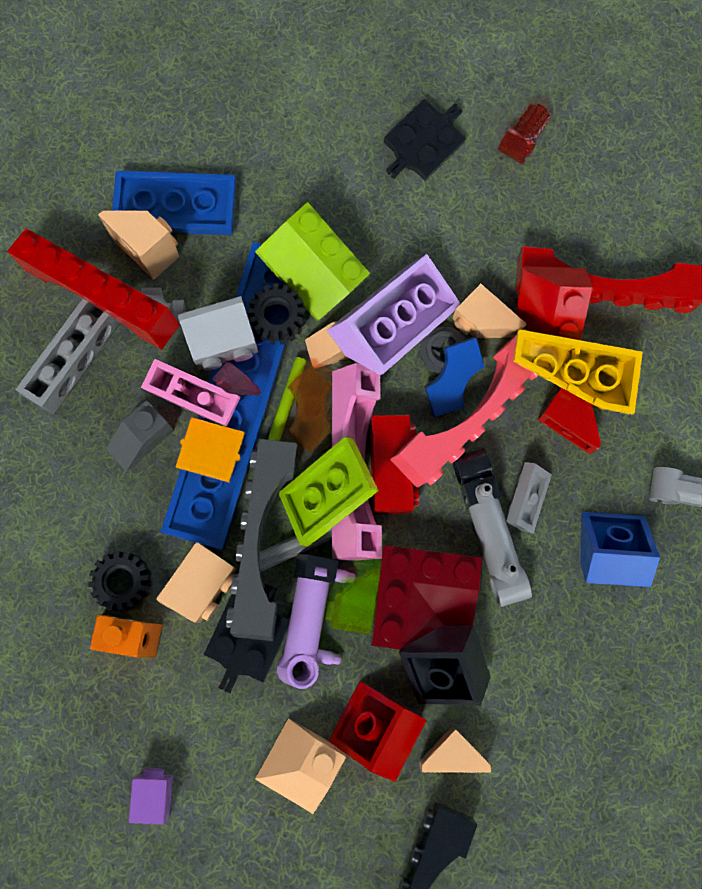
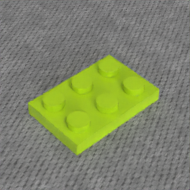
(327, 491)

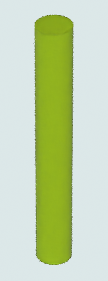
(286, 401)

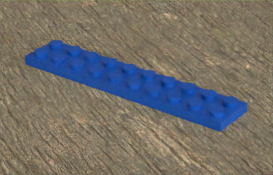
(205, 506)

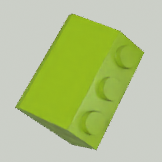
(312, 261)

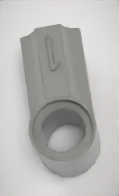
(675, 488)

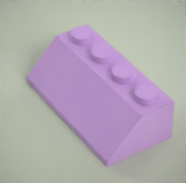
(395, 316)

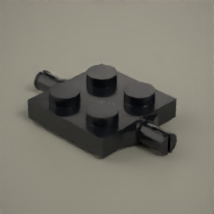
(424, 140)
(245, 655)

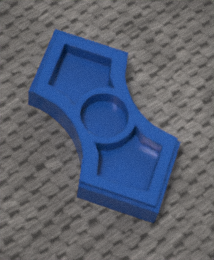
(460, 364)

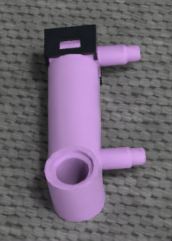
(307, 618)

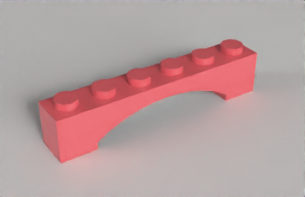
(425, 455)

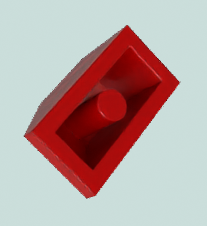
(573, 420)

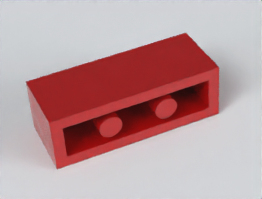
(395, 491)

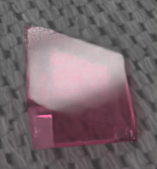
(234, 381)

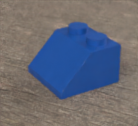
(617, 549)

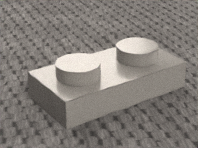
(528, 497)

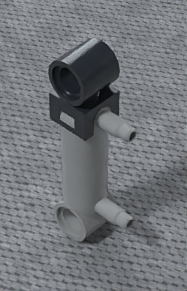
(482, 498)

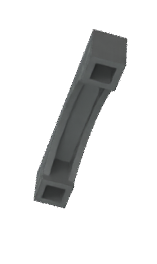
(252, 613)

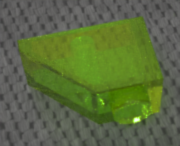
(355, 604)

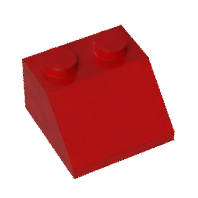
(554, 300)
(377, 731)

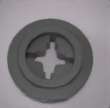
(435, 340)

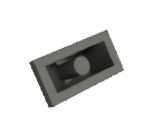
(138, 435)

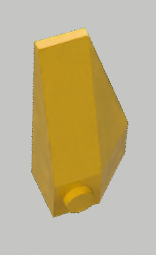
(589, 370)

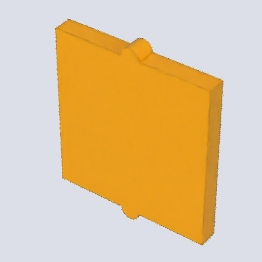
(210, 450)

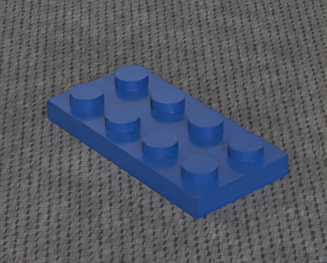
(184, 200)

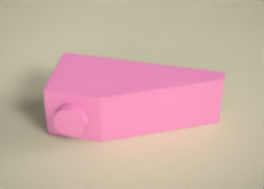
(190, 392)

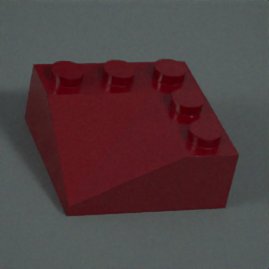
(422, 593)

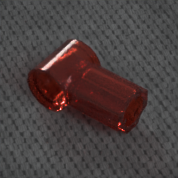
(522, 138)

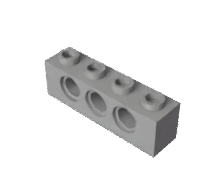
(67, 356)

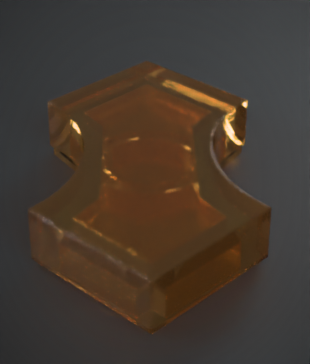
(310, 421)

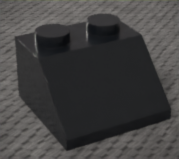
(447, 667)

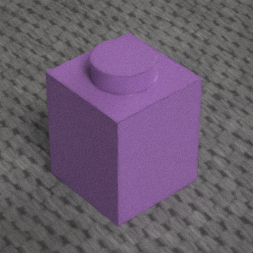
(151, 797)

